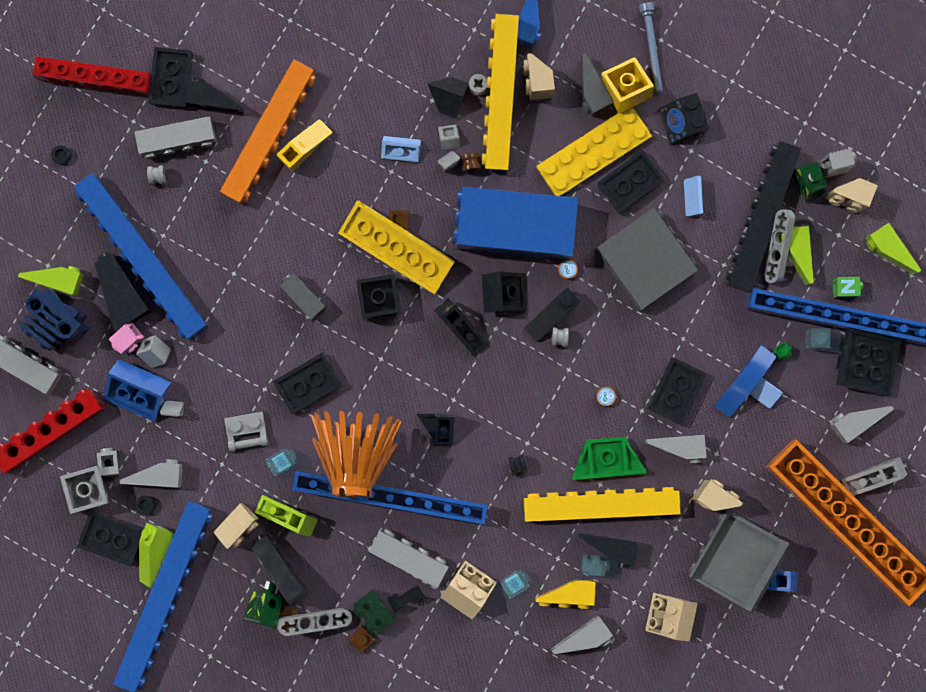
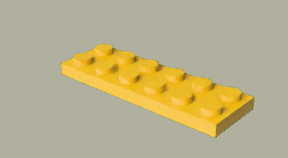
(593, 151)
(396, 247)

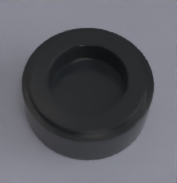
(61, 155)
(145, 505)

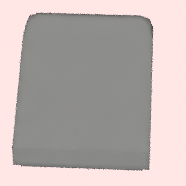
(449, 137)
(449, 161)
(172, 408)

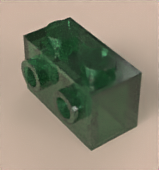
(374, 612)

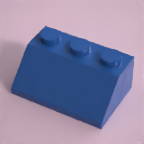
(136, 390)

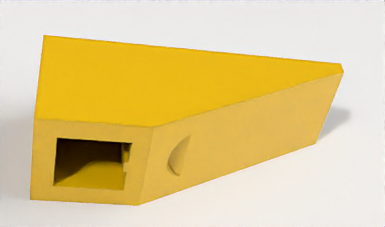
(304, 145)
(574, 592)

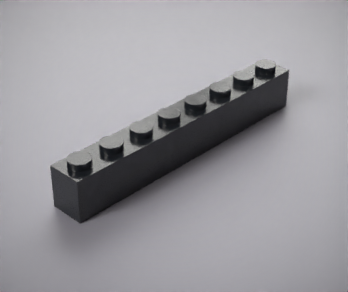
(761, 222)

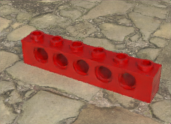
(92, 76)
(92, 407)

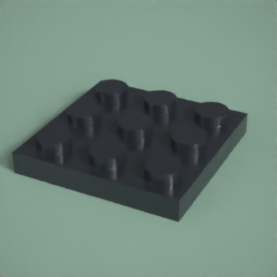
(868, 362)

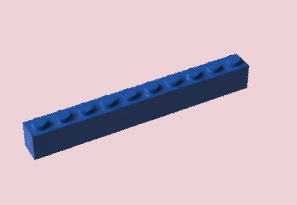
(140, 256)
(836, 316)
(398, 499)
(162, 597)

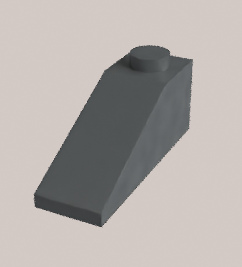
(593, 90)

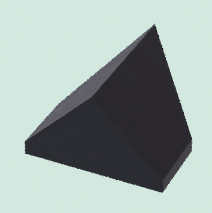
(448, 95)
(439, 427)

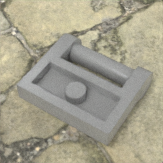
(245, 425)

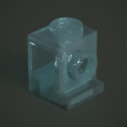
(594, 566)

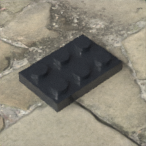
(170, 77)
(630, 181)
(307, 383)
(676, 391)
(110, 538)

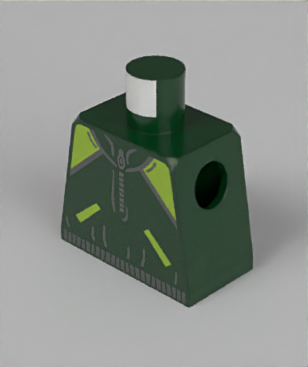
(810, 180)
(264, 607)

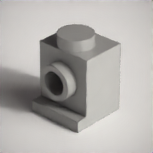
(108, 471)

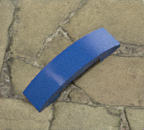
(745, 381)

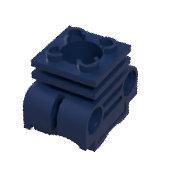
(52, 319)

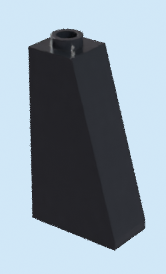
(121, 296)
(279, 569)

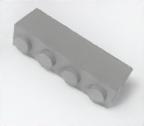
(175, 137)
(28, 367)
(408, 558)

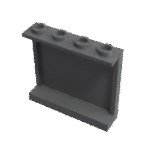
(647, 259)
(739, 560)

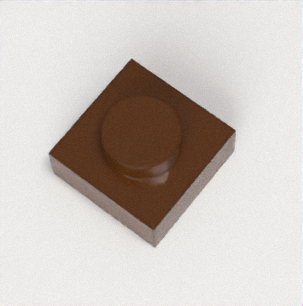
(400, 217)
(361, 639)

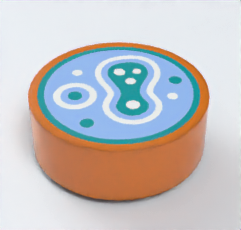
(567, 269)
(606, 396)

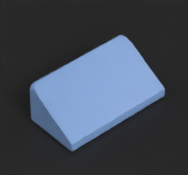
(400, 149)
(693, 196)
(766, 393)

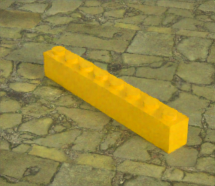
(501, 92)
(601, 505)

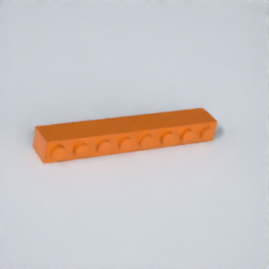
(268, 132)

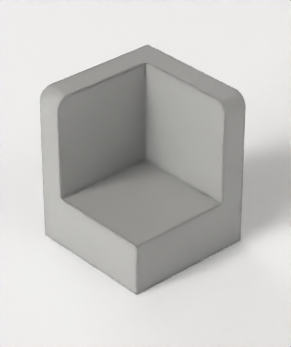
(153, 351)

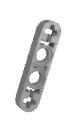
(782, 247)
(314, 621)

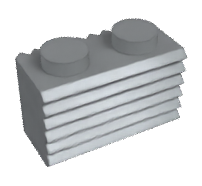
(838, 162)

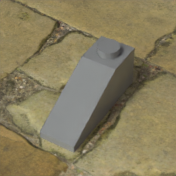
(853, 424)
(683, 447)
(162, 474)
(875, 476)
(587, 636)

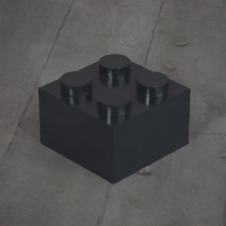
(378, 297)

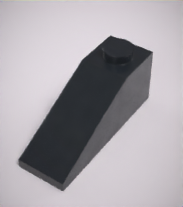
(205, 96)
(552, 314)
(461, 327)
(616, 549)

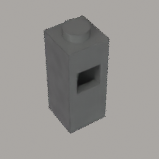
(302, 296)

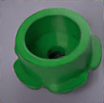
(783, 351)

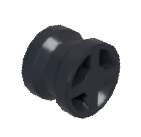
(517, 464)

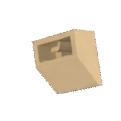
(539, 79)
(853, 195)
(714, 498)
(236, 525)
(468, 590)
(671, 617)

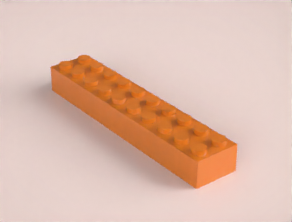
(849, 521)

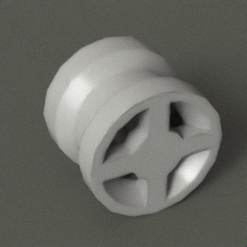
(478, 88)
(156, 175)
(559, 337)

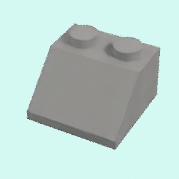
(84, 489)

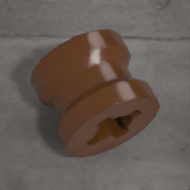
(470, 162)

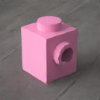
(126, 339)

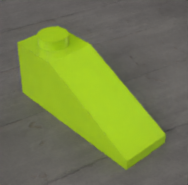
(890, 247)
(800, 253)
(58, 278)
(286, 516)
(152, 551)

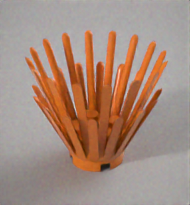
(348, 466)

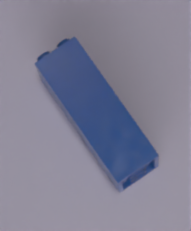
(515, 223)

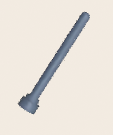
(647, 10)

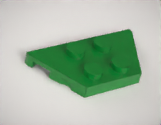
(606, 459)

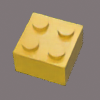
(627, 85)

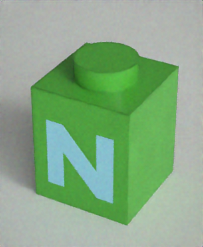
(847, 287)

